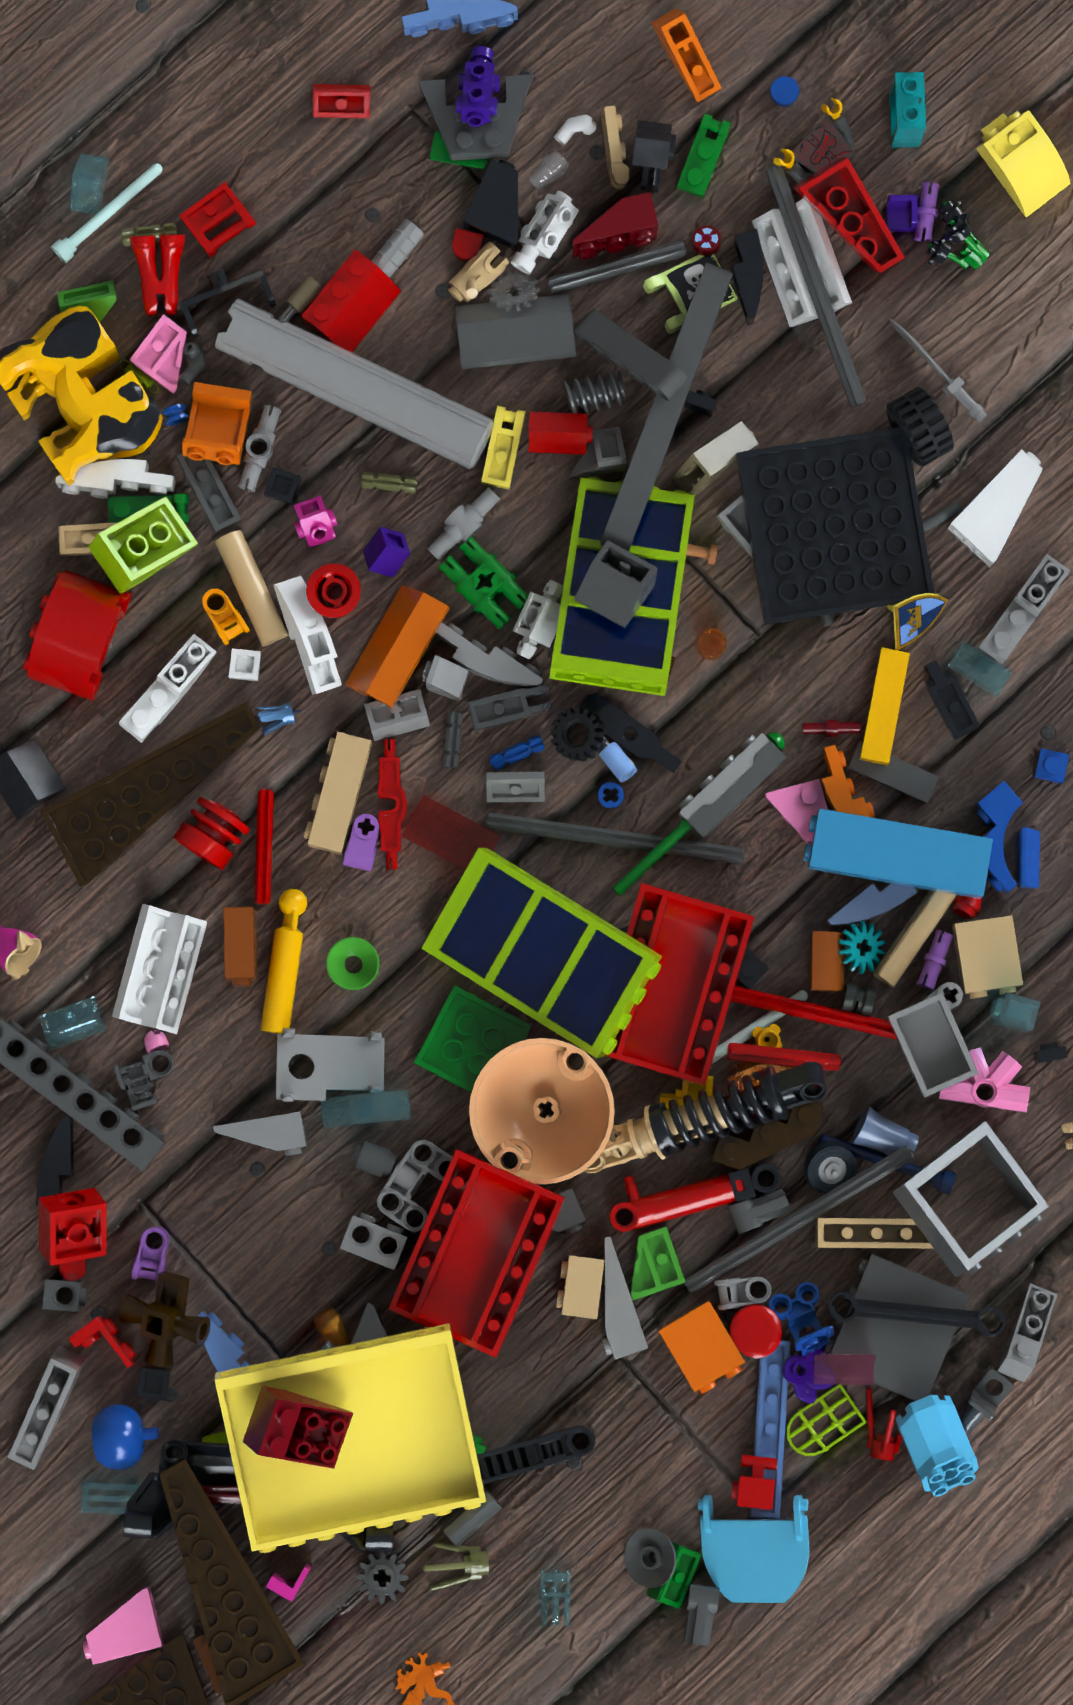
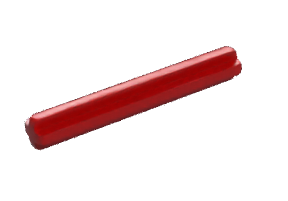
(264, 846)
(781, 1056)

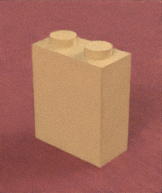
(987, 956)

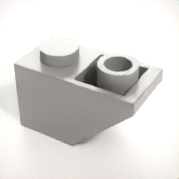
(445, 678)

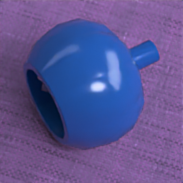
(120, 1437)

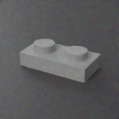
(515, 786)

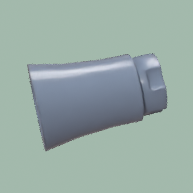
(882, 1134)

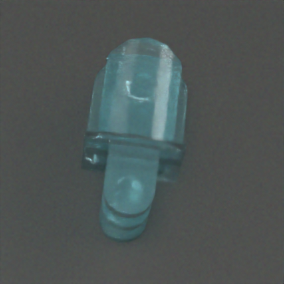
(555, 1594)

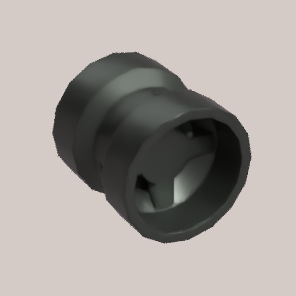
(858, 999)

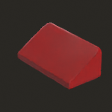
(341, 101)

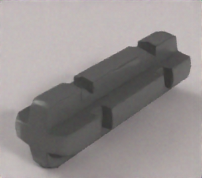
(452, 739)

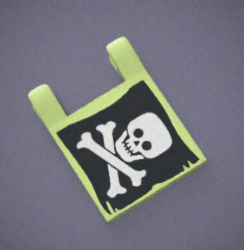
(681, 284)

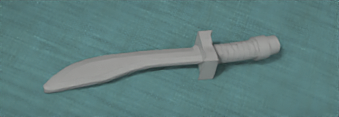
(953, 385)

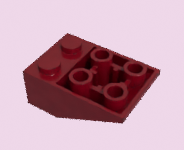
(624, 224)
(296, 1428)

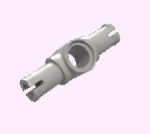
(264, 434)
(463, 523)

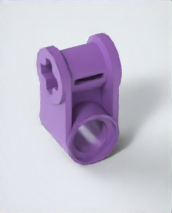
(362, 848)
(151, 1257)

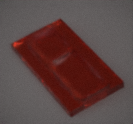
(447, 833)

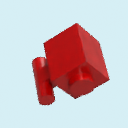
(755, 1490)

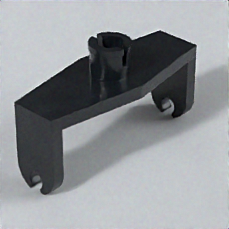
(220, 286)

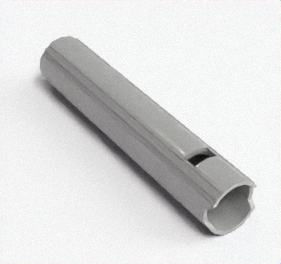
(355, 384)

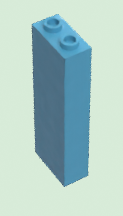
(898, 853)

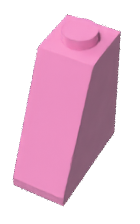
(126, 1631)

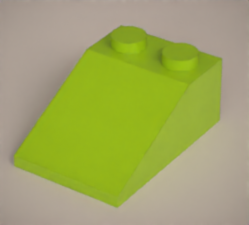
(142, 544)

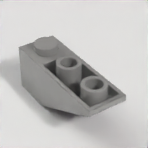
(1027, 1333)

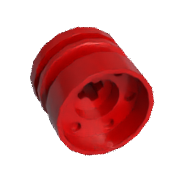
(211, 833)

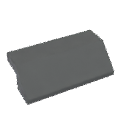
(501, 337)

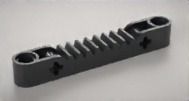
(532, 1454)

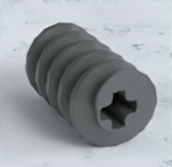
(595, 392)

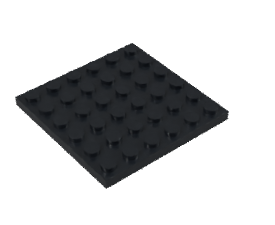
(834, 525)

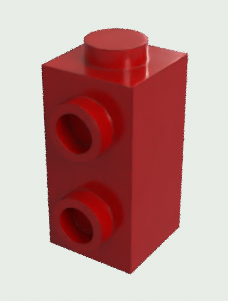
(559, 433)

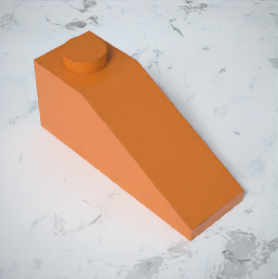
(686, 54)

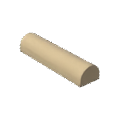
(251, 588)
(913, 937)

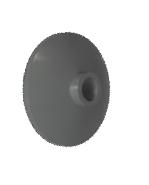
(641, 1561)

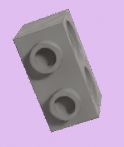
(371, 1249)

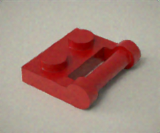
(211, 212)

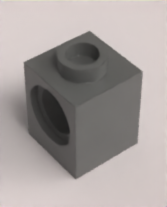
(51, 1299)

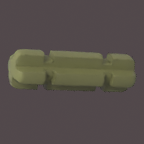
(168, 229)
(389, 482)

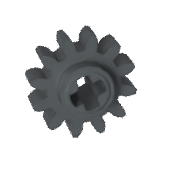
(374, 1585)

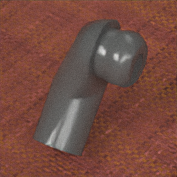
(195, 362)

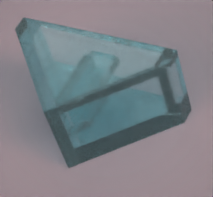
(88, 183)

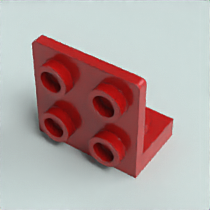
(90, 1334)

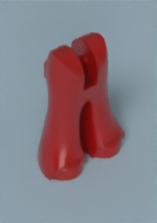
(145, 253)

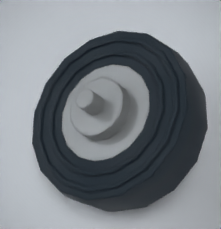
(829, 1166)

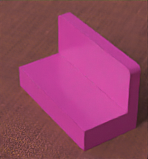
(286, 1587)

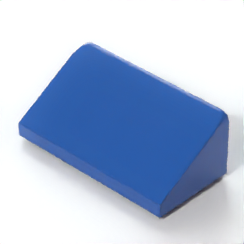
(1028, 858)

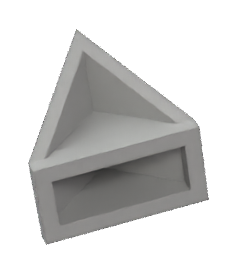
(603, 455)

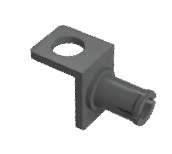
(984, 1403)

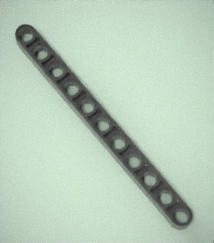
(665, 414)

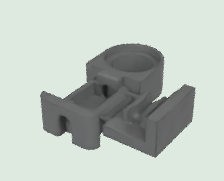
(137, 1077)

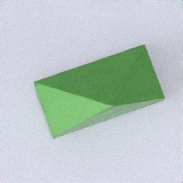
(96, 297)

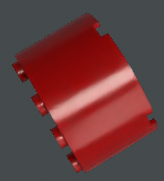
(75, 633)

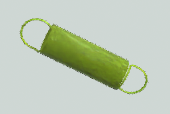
(143, 379)

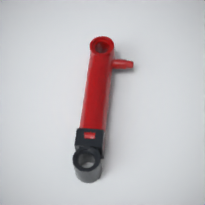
(691, 1197)

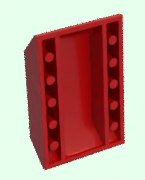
(689, 998)
(477, 1252)

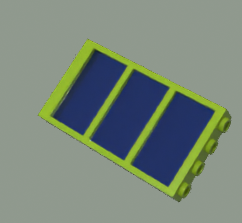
(593, 647)
(542, 953)

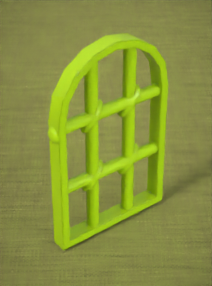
(836, 1423)

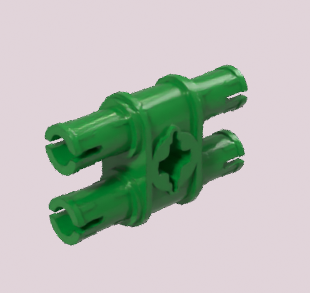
(483, 598)

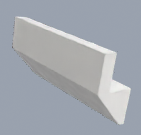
(786, 269)
(159, 969)

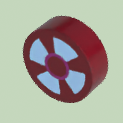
(706, 240)

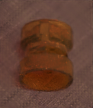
(709, 648)

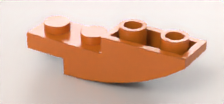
(839, 789)

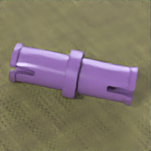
(926, 212)
(934, 960)

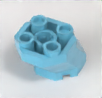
(937, 1444)

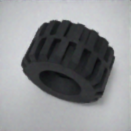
(922, 424)

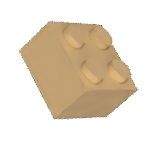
(581, 1287)

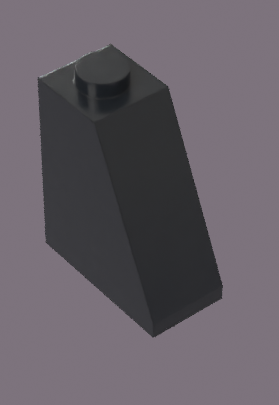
(496, 205)

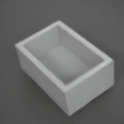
(932, 1045)

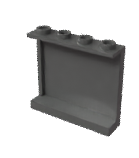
(904, 1351)

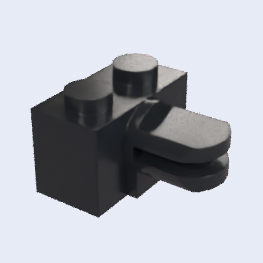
(653, 149)

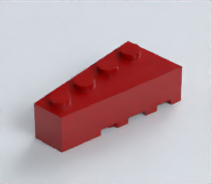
(849, 210)

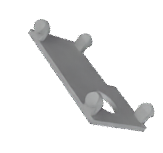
(338, 1064)

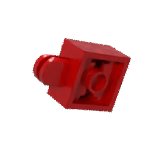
(72, 1230)

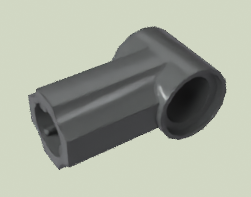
(754, 1212)
(701, 1607)

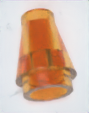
(331, 1327)

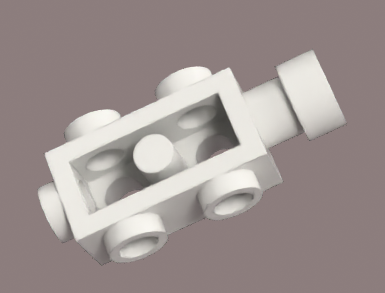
(546, 230)

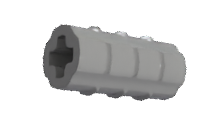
(398, 247)

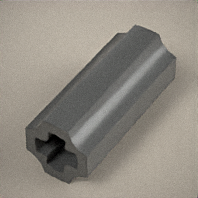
(467, 1522)

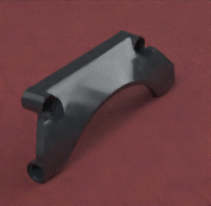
(212, 1464)

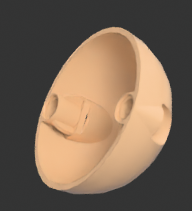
(509, 1112)

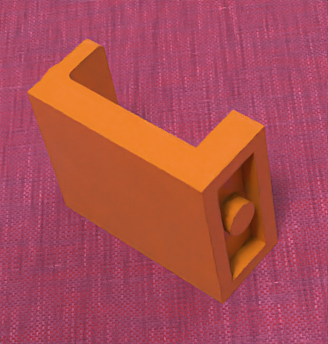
(217, 424)
(702, 1347)

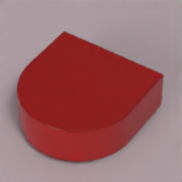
(466, 244)

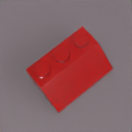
(351, 302)

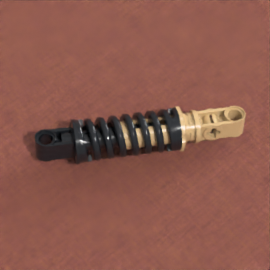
(713, 1115)

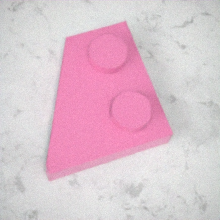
(162, 353)

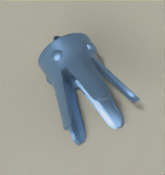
(281, 713)

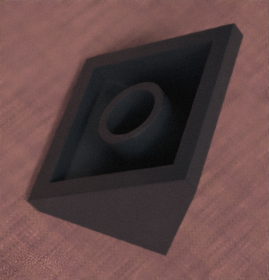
(27, 779)

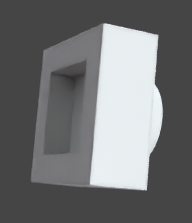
(244, 664)

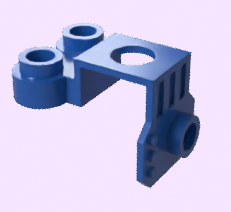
(801, 1315)

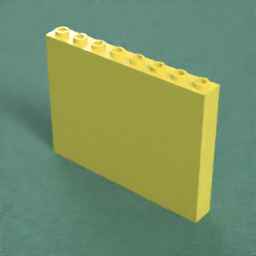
(401, 1455)

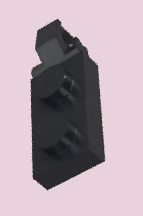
(950, 701)

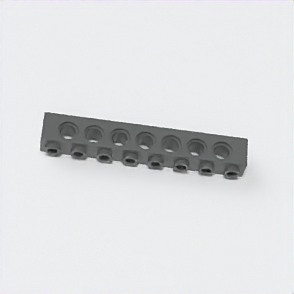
(140, 1154)

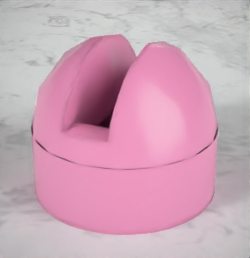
(155, 1041)

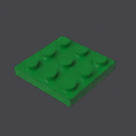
(467, 1038)

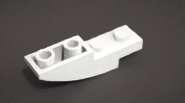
(104, 476)
(309, 634)
(168, 688)

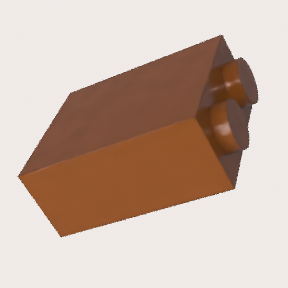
(240, 945)

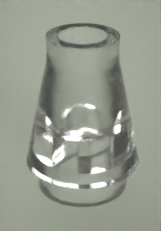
(550, 169)

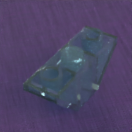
(366, 1109)

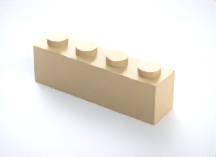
(339, 793)
(868, 1233)

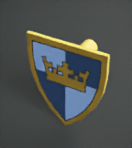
(915, 617)

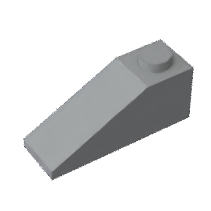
(276, 1132)

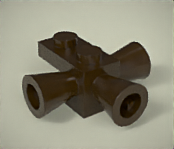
(165, 1318)

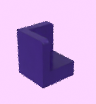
(901, 213)
(386, 552)

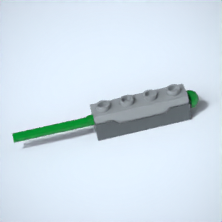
(718, 797)

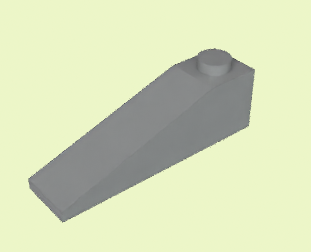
(622, 1324)
(46, 1407)

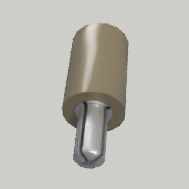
(301, 298)

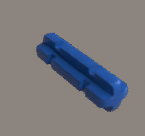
(516, 753)

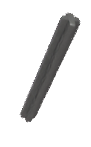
(617, 266)

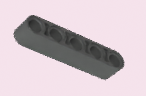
(630, 354)

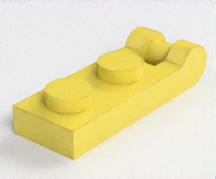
(503, 448)

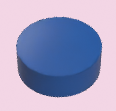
(784, 91)

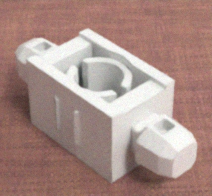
(539, 619)

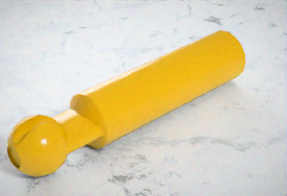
(284, 964)

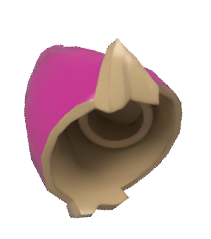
(17, 951)

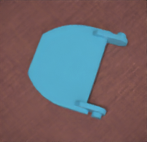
(755, 1556)

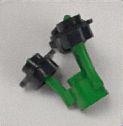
(957, 230)

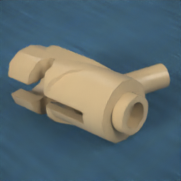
(477, 273)

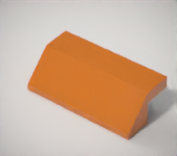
(397, 645)

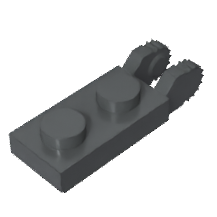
(506, 707)

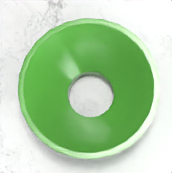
(341, 952)

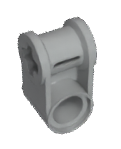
(739, 1292)

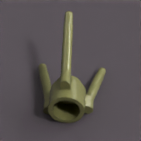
(475, 1563)

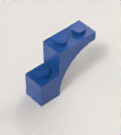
(997, 810)

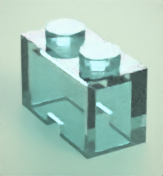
(1014, 1012)

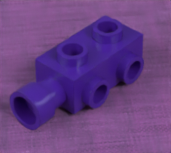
(478, 87)

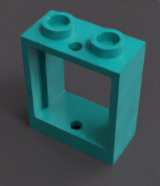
(905, 112)

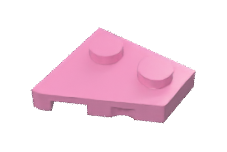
(798, 804)

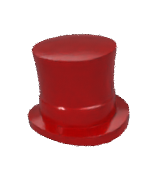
(333, 590)

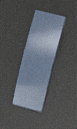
(871, 904)

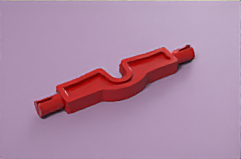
(390, 789)

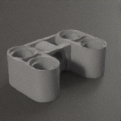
(407, 1179)

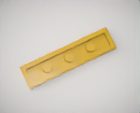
(884, 706)

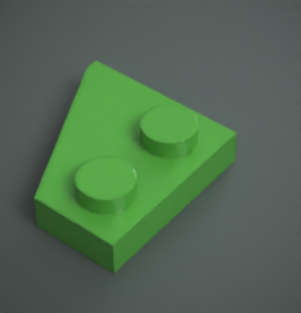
(655, 1264)

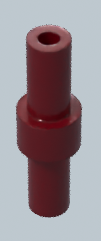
(831, 728)

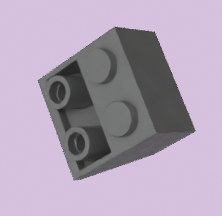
(616, 584)

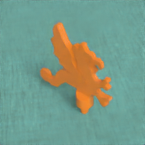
(423, 1677)

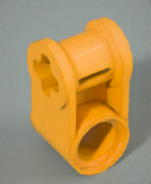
(224, 617)

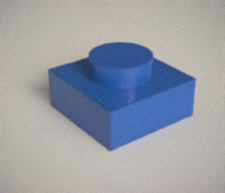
(1051, 766)

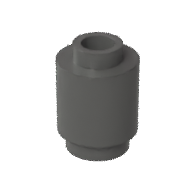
(374, 1159)

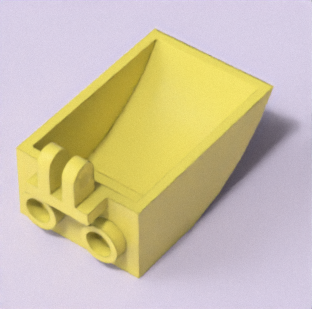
(1023, 160)

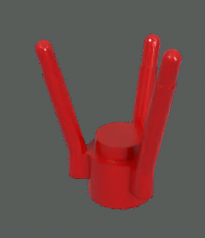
(884, 1445)

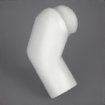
(575, 124)

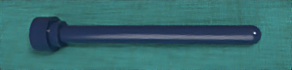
(942, 1180)

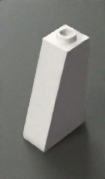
(993, 513)

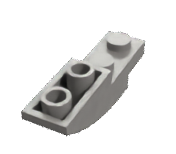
(1024, 609)
(497, 667)

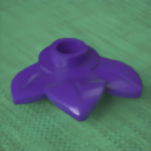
(803, 1383)

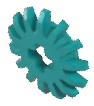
(853, 954)

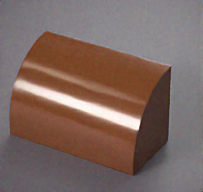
(826, 964)

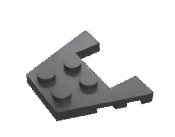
(480, 142)

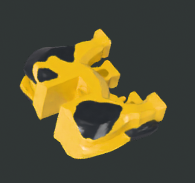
(60, 362)

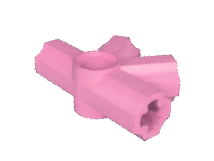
(997, 1078)

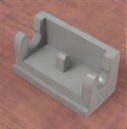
(405, 716)

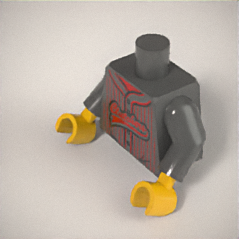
(821, 147)

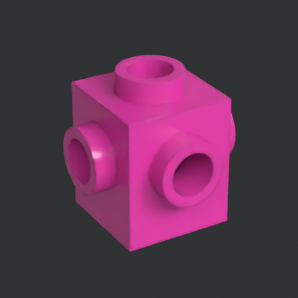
(315, 521)

